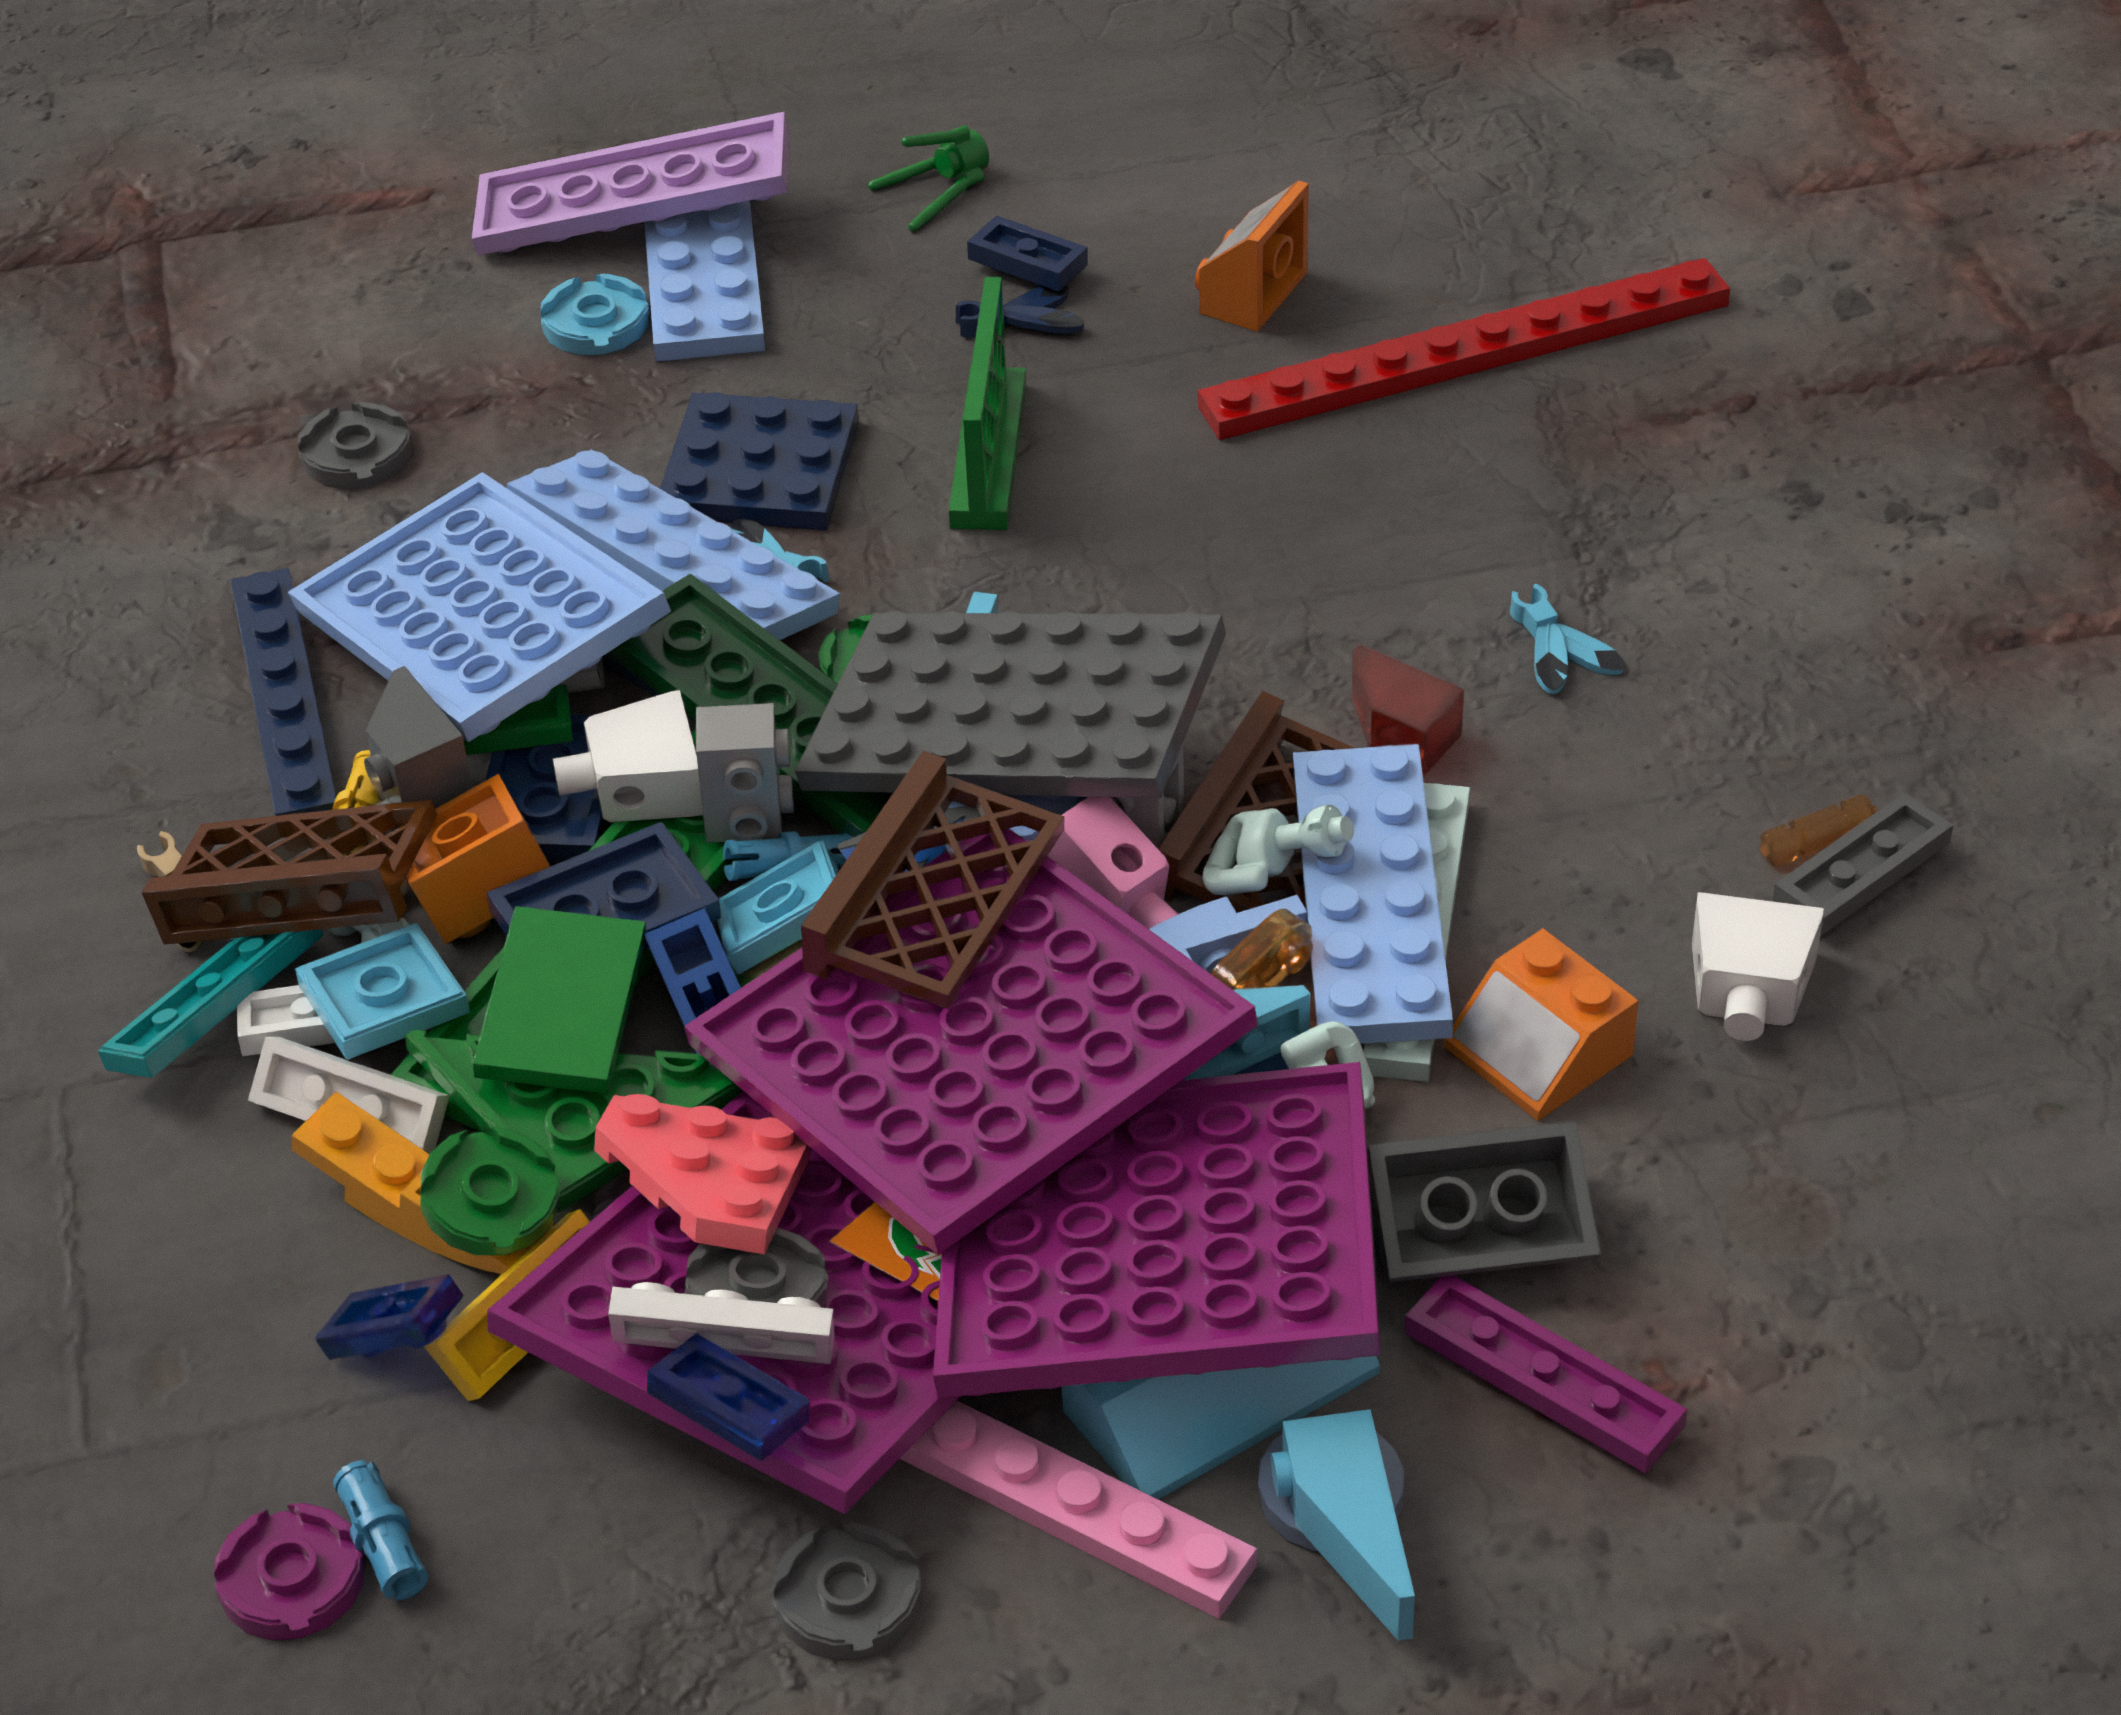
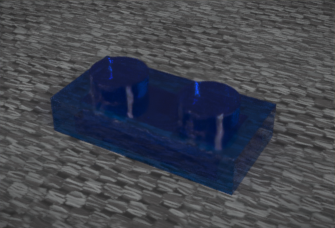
(390, 1318)
(728, 1396)

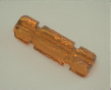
(1814, 830)

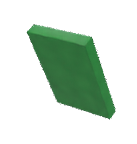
(560, 1000)

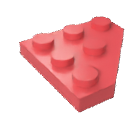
(712, 1168)

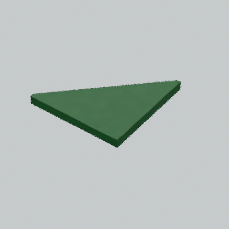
(567, 1118)

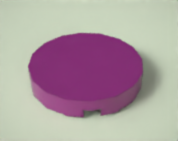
(288, 1572)

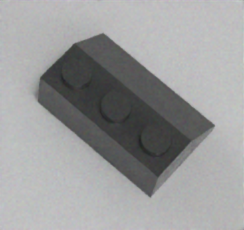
(1481, 1202)

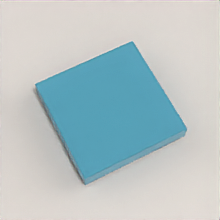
(771, 908)
(382, 990)

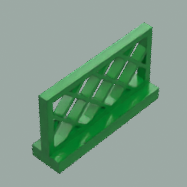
(989, 425)

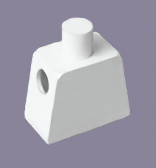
(637, 762)
(1752, 960)

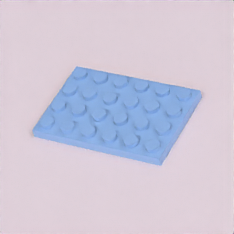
(480, 603)

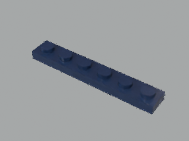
(283, 694)

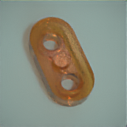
(1268, 953)

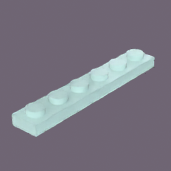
(1447, 821)

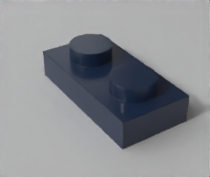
(1027, 253)

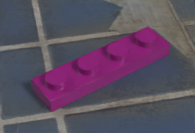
(1546, 1372)

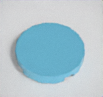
(595, 315)

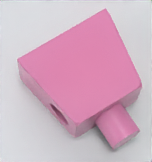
(1114, 859)

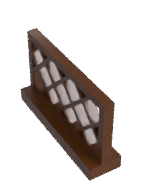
(1230, 785)
(879, 867)
(308, 893)

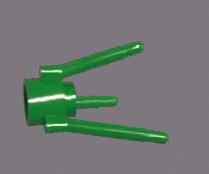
(960, 156)

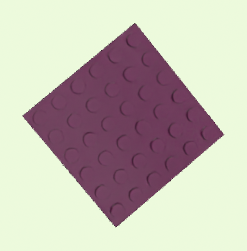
(974, 1104)
(1177, 1245)
(862, 1405)

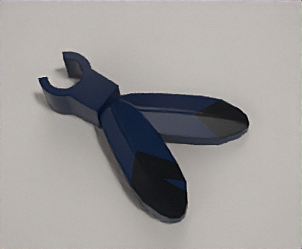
(1031, 311)

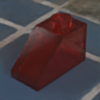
(1405, 706)

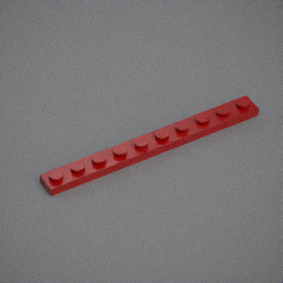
(1461, 348)

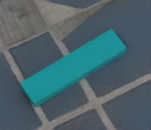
(201, 1001)

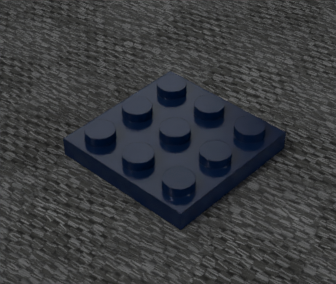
(762, 458)

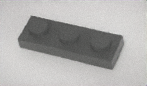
(1866, 860)

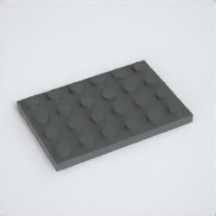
(1016, 701)

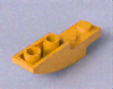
(379, 1175)

